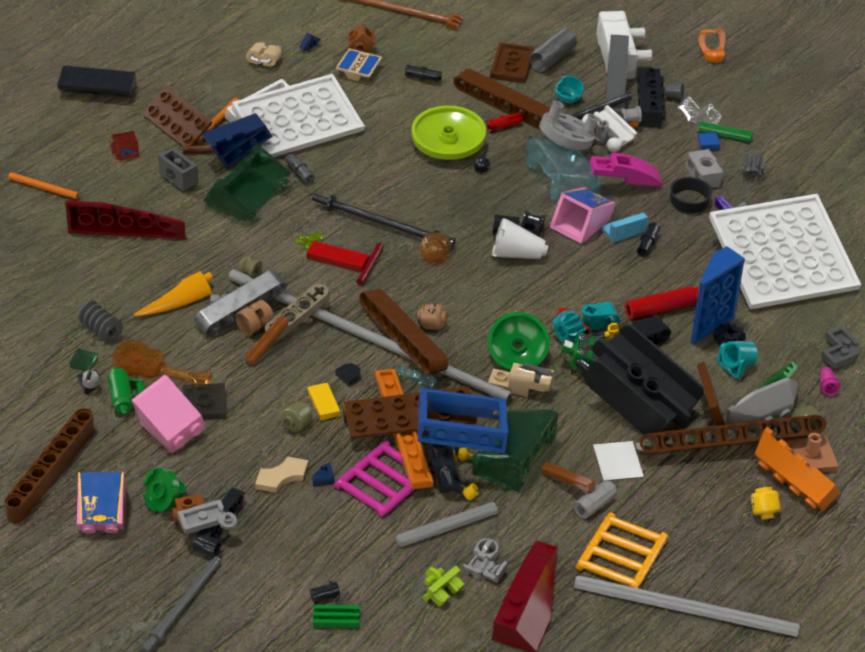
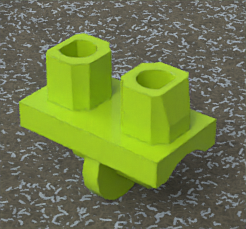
(436, 590)

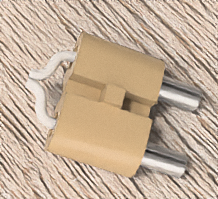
(261, 54)

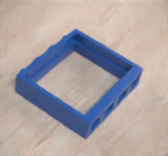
(457, 433)

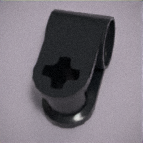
(533, 223)

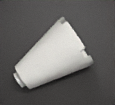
(517, 242)

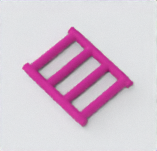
(357, 470)

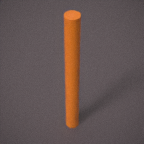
(218, 118)
(43, 185)

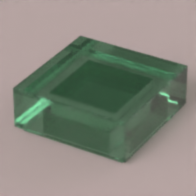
(83, 360)

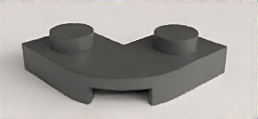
(844, 347)

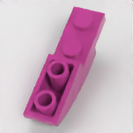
(628, 167)

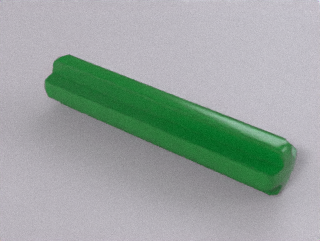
(726, 132)

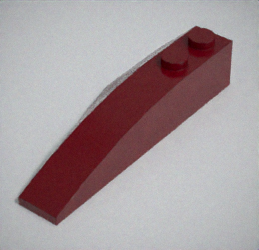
(111, 219)
(528, 602)

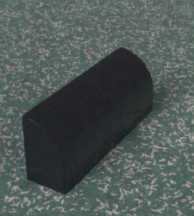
(97, 81)

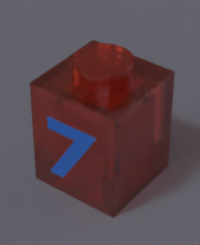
(124, 145)

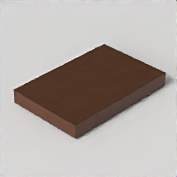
(511, 62)
(711, 394)

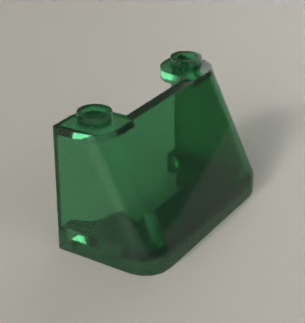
(248, 185)
(526, 434)

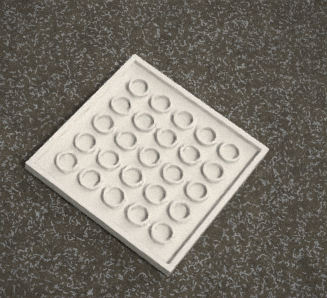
(786, 250)

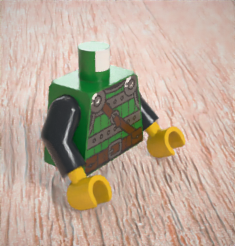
(581, 350)

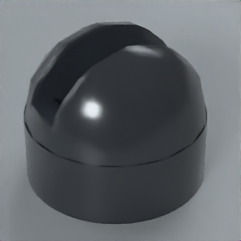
(481, 163)

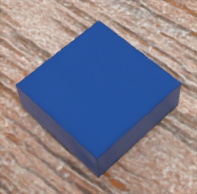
(708, 141)

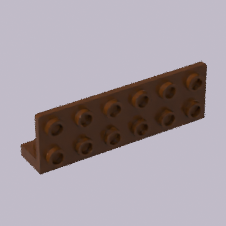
(393, 414)

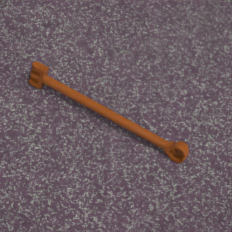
(451, 22)

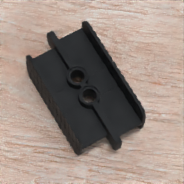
(642, 382)

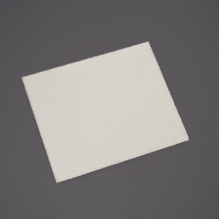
(618, 460)

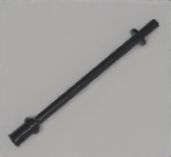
(331, 203)

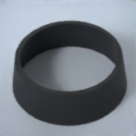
(694, 184)

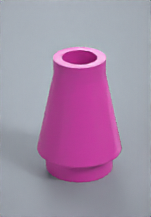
(828, 382)

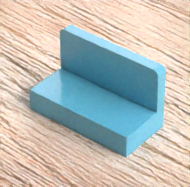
(626, 227)

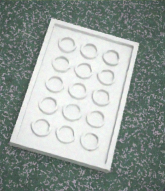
(302, 114)

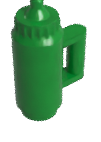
(121, 391)

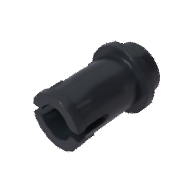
(325, 591)

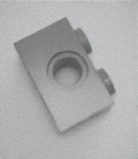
(704, 167)

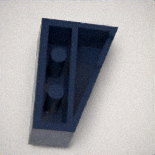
(237, 138)

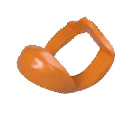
(716, 55)

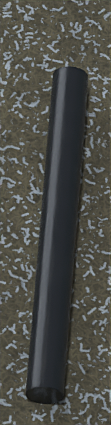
(600, 107)

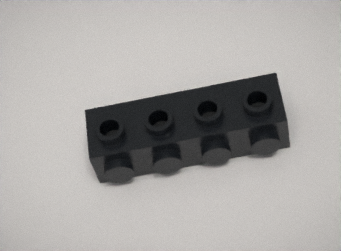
(651, 97)

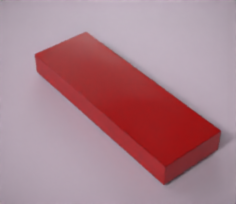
(337, 256)

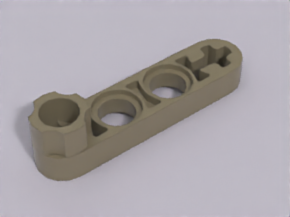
(316, 296)

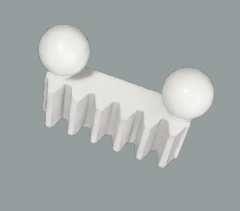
(618, 129)

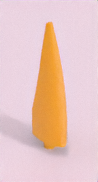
(186, 292)

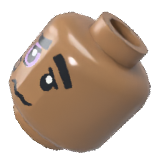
(432, 316)

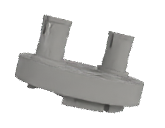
(568, 130)

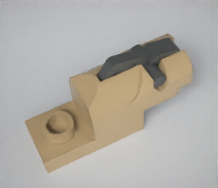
(523, 379)

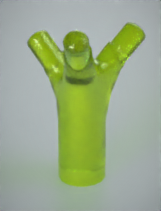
(308, 239)

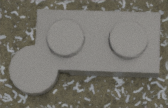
(206, 516)

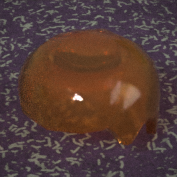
(435, 247)

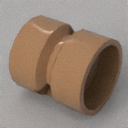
(254, 317)

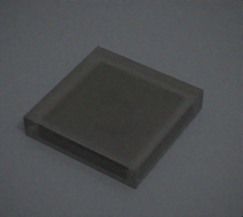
(207, 399)

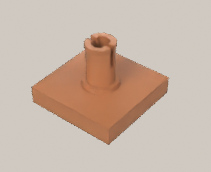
(815, 451)

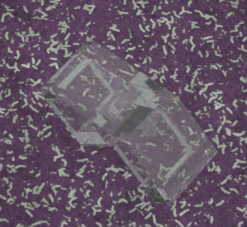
(695, 114)

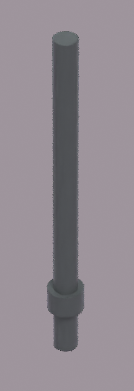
(158, 633)

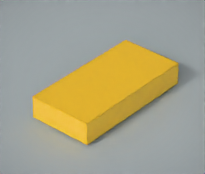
(323, 401)

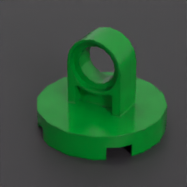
(162, 489)

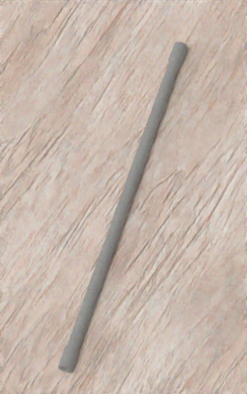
(493, 390)

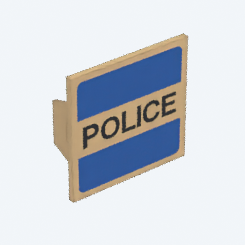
(358, 64)

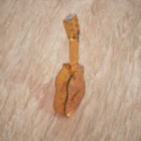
(149, 362)

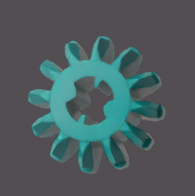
(568, 326)

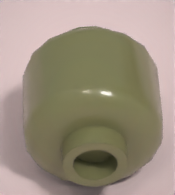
(296, 416)

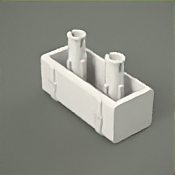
(616, 23)

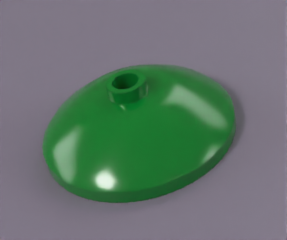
(520, 329)

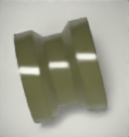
(250, 266)

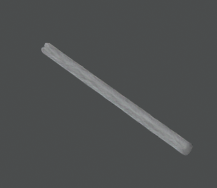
(687, 606)

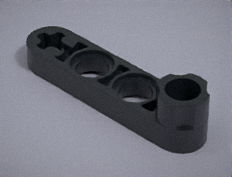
(207, 539)

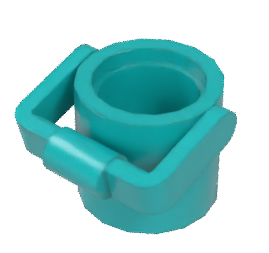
(737, 355)

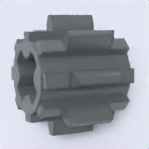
(753, 165)

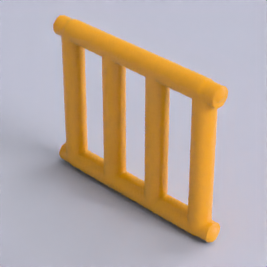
(602, 534)

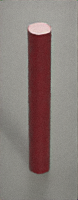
(369, 264)

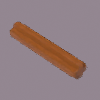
(266, 340)
(568, 477)

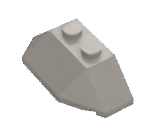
(766, 403)

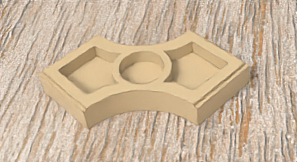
(274, 478)

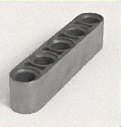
(223, 312)

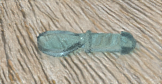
(424, 379)

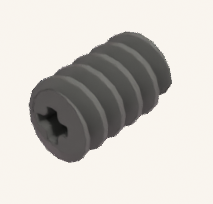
(100, 321)

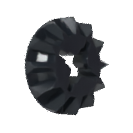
(721, 333)

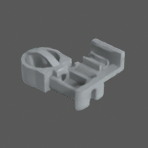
(484, 562)

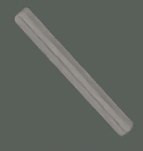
(446, 524)

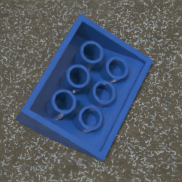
(717, 293)

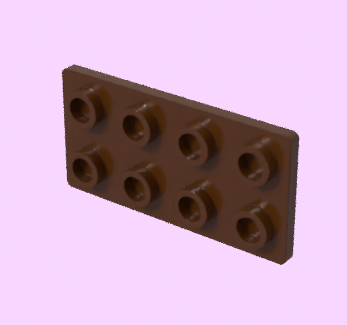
(177, 117)

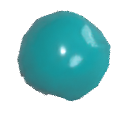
(569, 89)

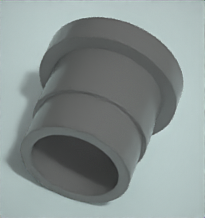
(675, 90)

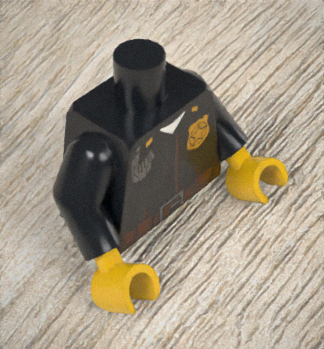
(447, 469)

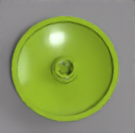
(448, 132)

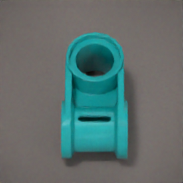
(599, 315)

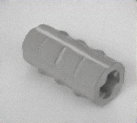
(595, 499)

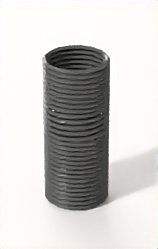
(553, 50)

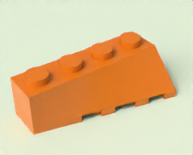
(795, 471)

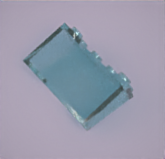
(564, 166)

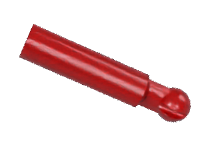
(661, 302)

